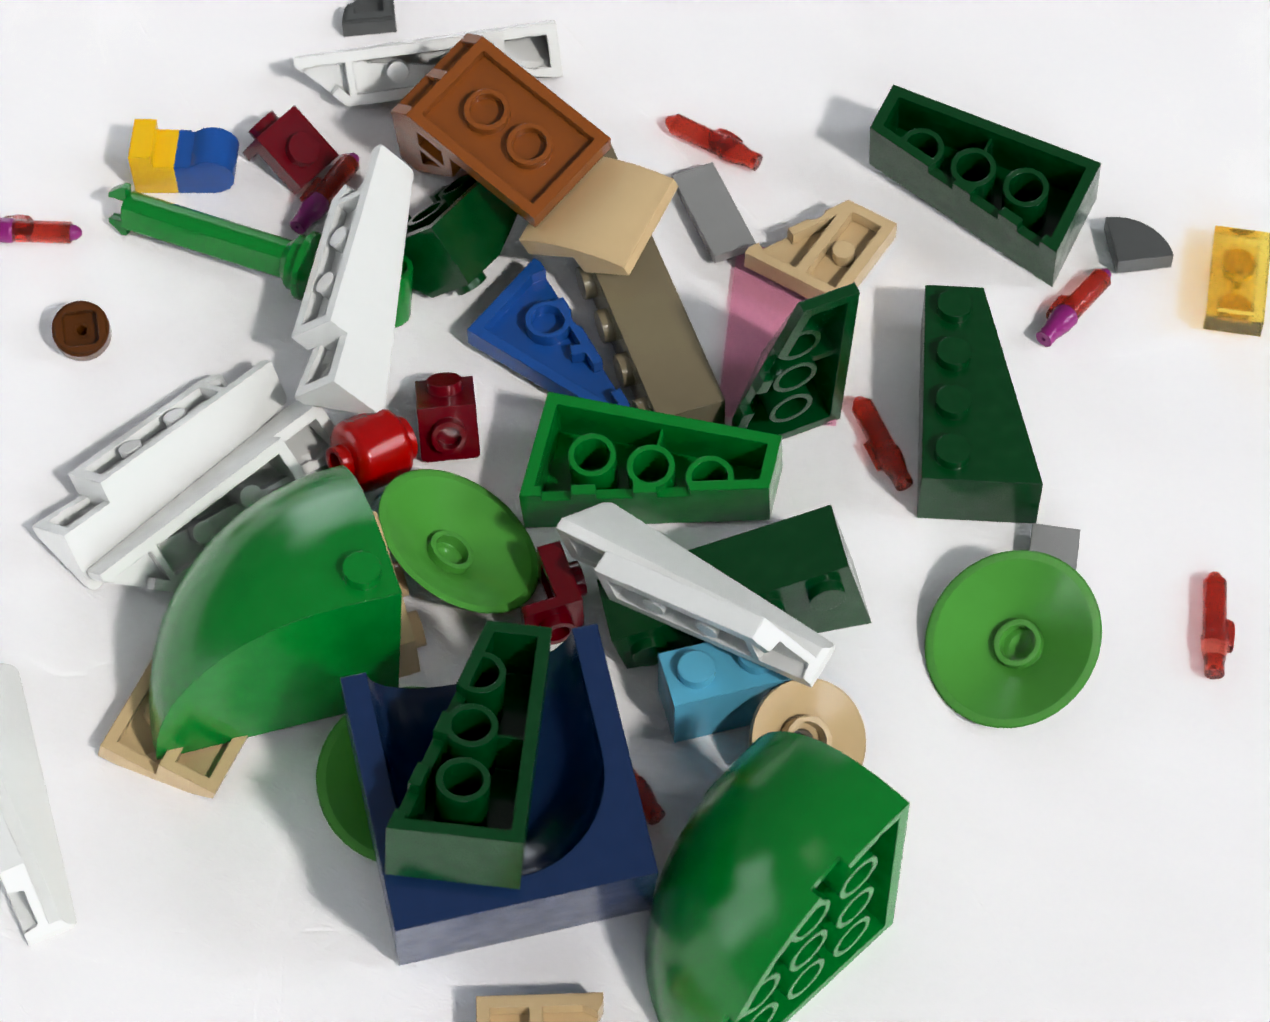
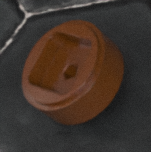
(81, 330)

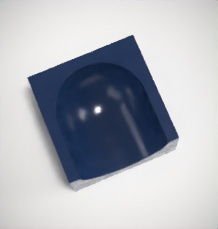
(586, 825)

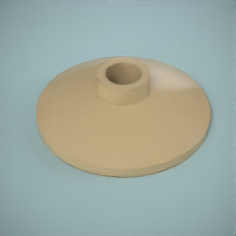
(816, 712)

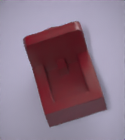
(290, 147)
(447, 417)
(563, 588)

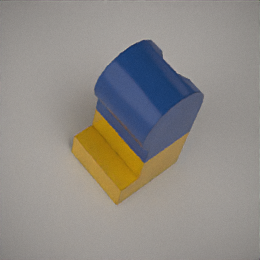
(181, 159)

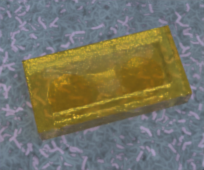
(1237, 281)

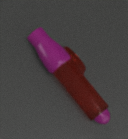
(321, 191)
(25, 229)
(1068, 309)

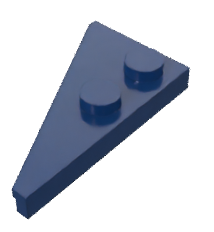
(539, 339)

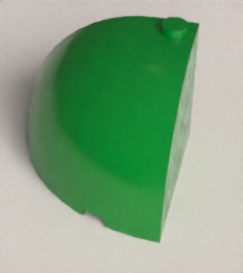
(276, 618)
(774, 884)

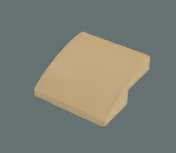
(604, 218)
(132, 747)

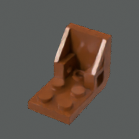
(499, 127)

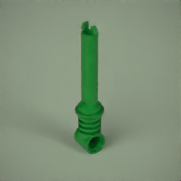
(233, 242)

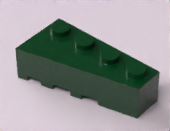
(987, 178)
(971, 427)
(476, 782)

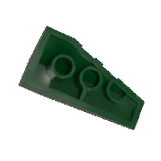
(457, 237)
(802, 367)

